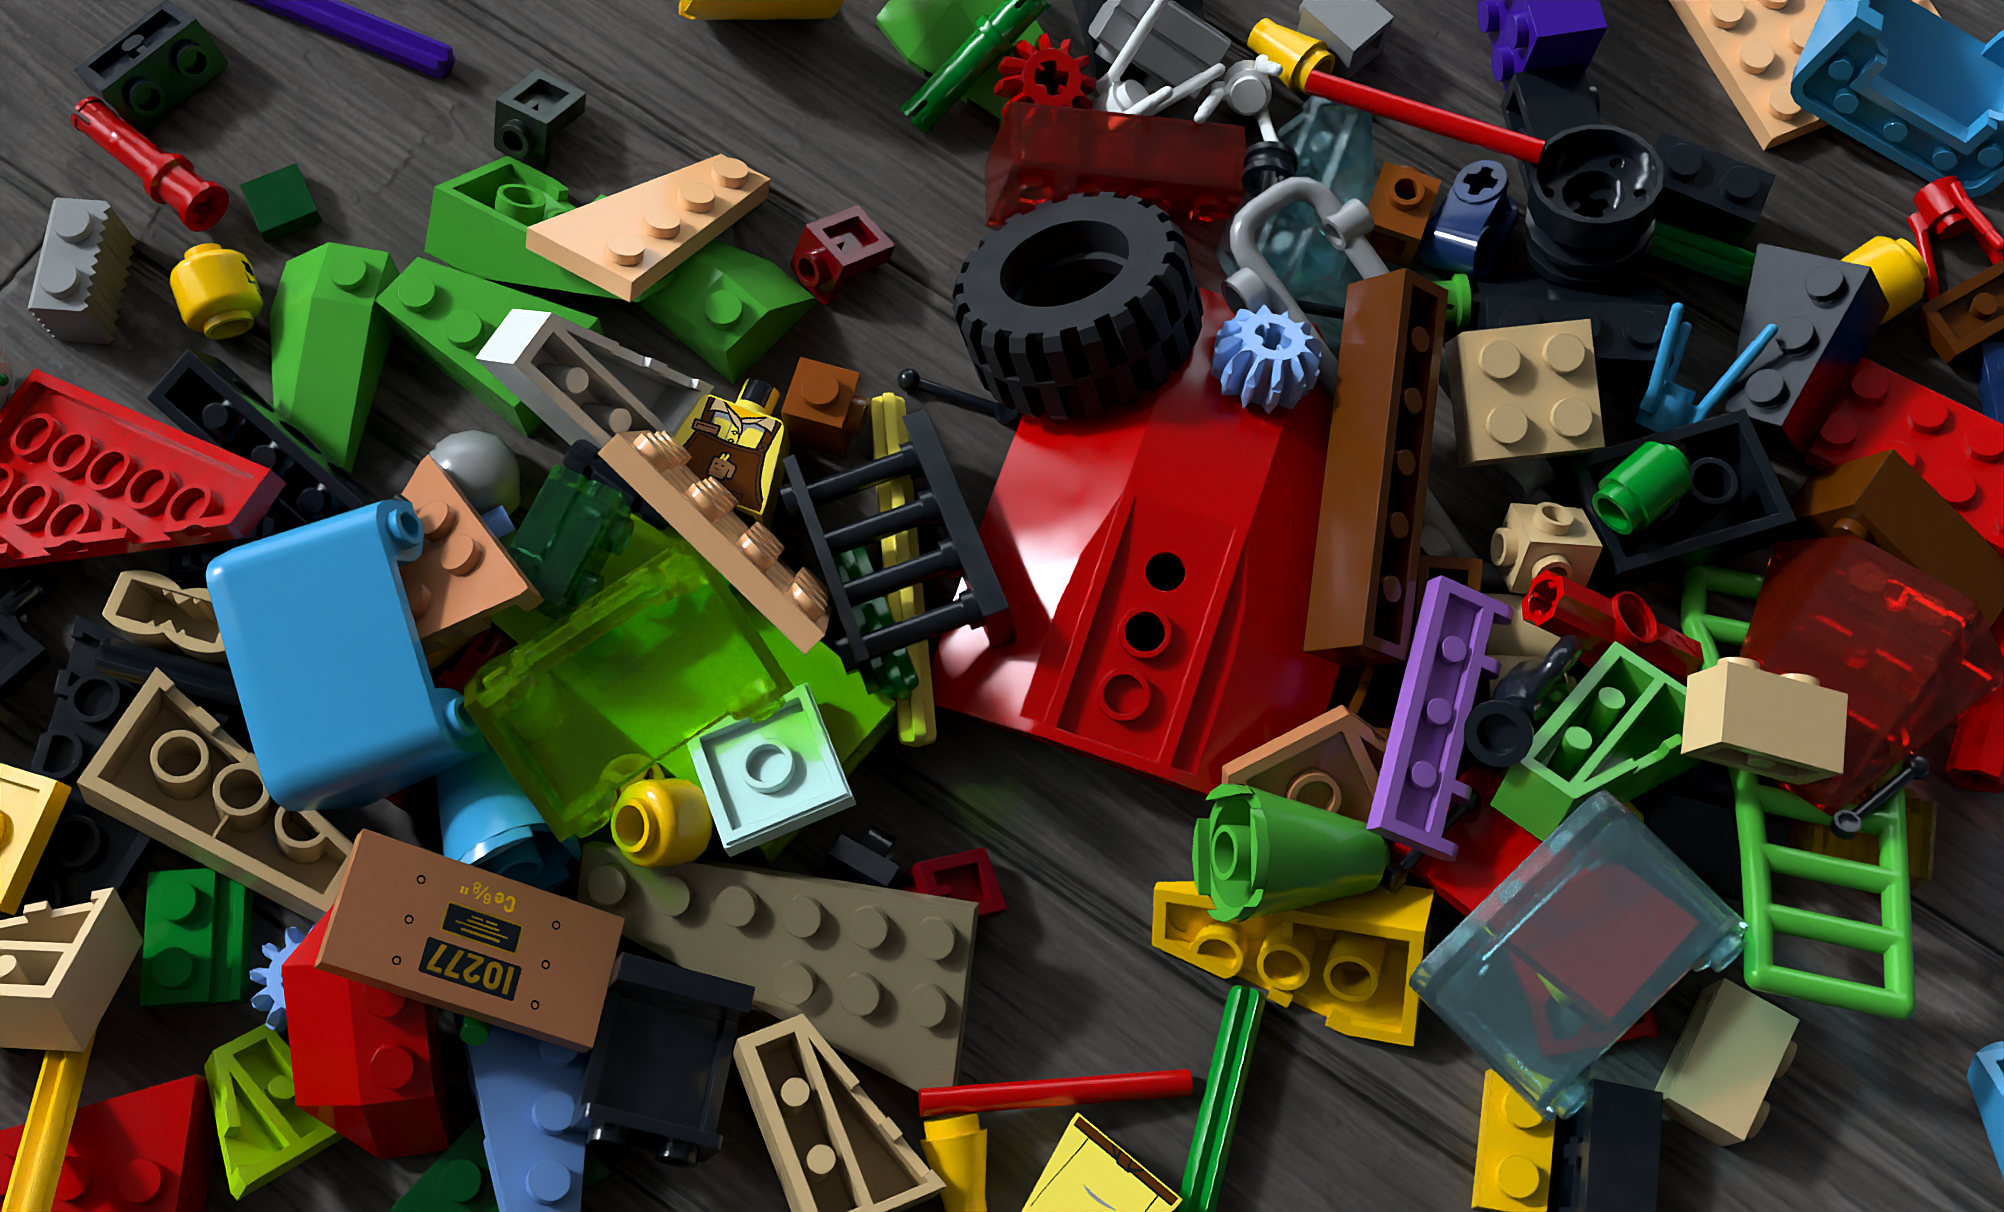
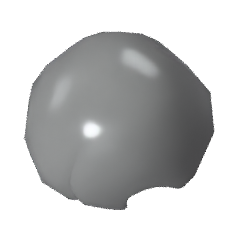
(482, 469)

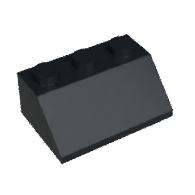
(1623, 319)

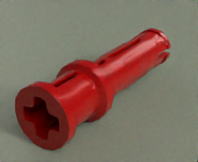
(165, 176)

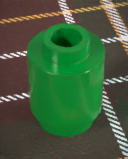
(1642, 487)

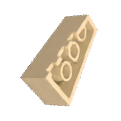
(203, 795)

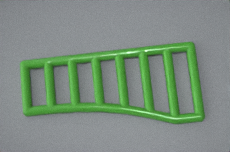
(1760, 858)

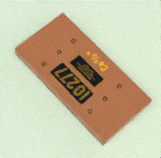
(471, 942)

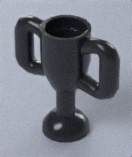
(1523, 701)

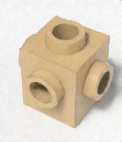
(1542, 540)

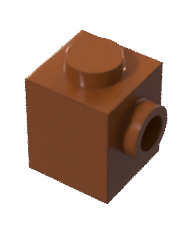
(1400, 211)
(824, 407)

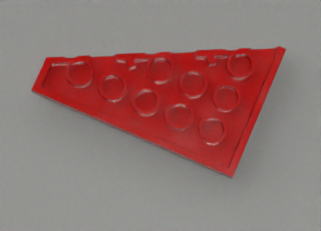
(111, 481)

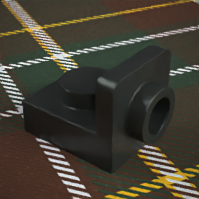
(534, 114)

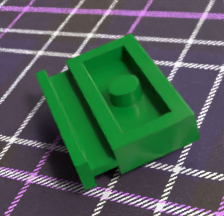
(195, 940)

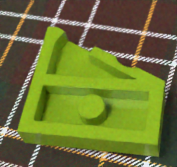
(257, 1111)

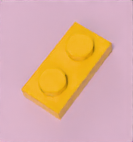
(1511, 1152)

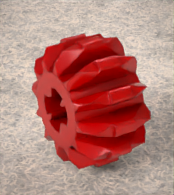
(1046, 63)

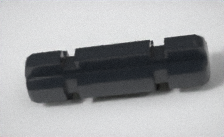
(584, 460)

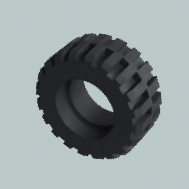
(1079, 305)

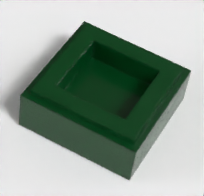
(281, 202)

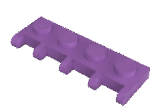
(1431, 715)

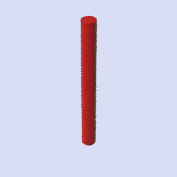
(1425, 117)
(1054, 1092)

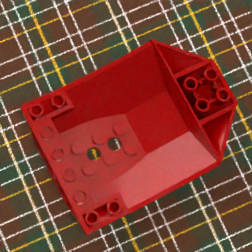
(1071, 548)

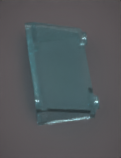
(1575, 953)

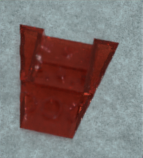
(1885, 637)

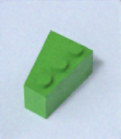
(451, 319)
(1609, 734)

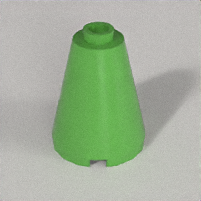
(1279, 854)

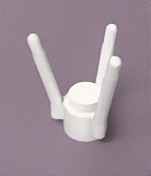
(1246, 92)
(1131, 96)

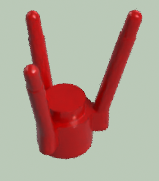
(1949, 211)

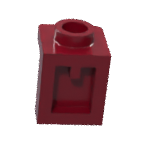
(837, 250)
(960, 877)

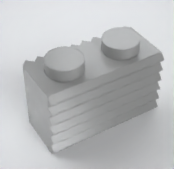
(81, 271)

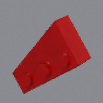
(133, 1152)

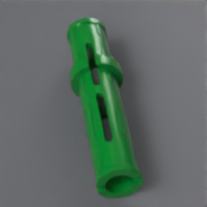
(972, 59)

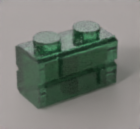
(570, 538)

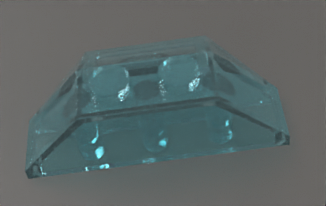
(1336, 150)

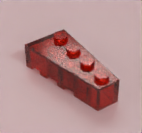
(1066, 151)

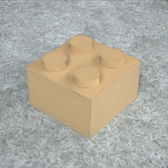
(1524, 393)

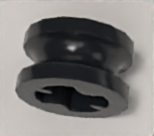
(1267, 165)

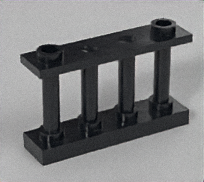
(958, 555)

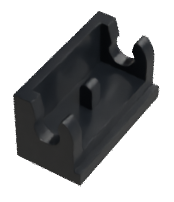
(1610, 1151)

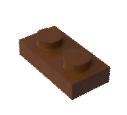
(1964, 314)

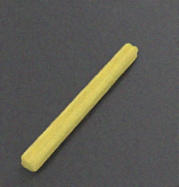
(916, 714)

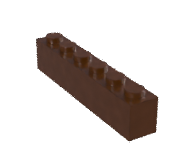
(1376, 471)

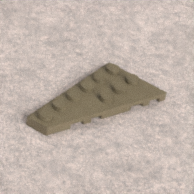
(862, 962)

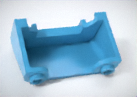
(1908, 88)
(336, 661)

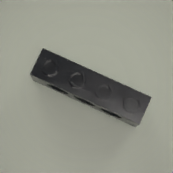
(224, 410)

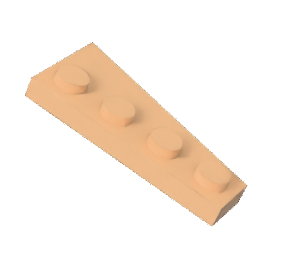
(650, 228)

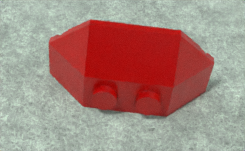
(364, 1058)

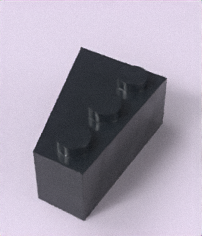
(1824, 325)

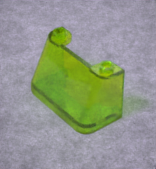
(623, 686)

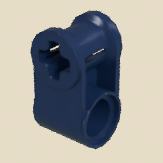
(1471, 222)

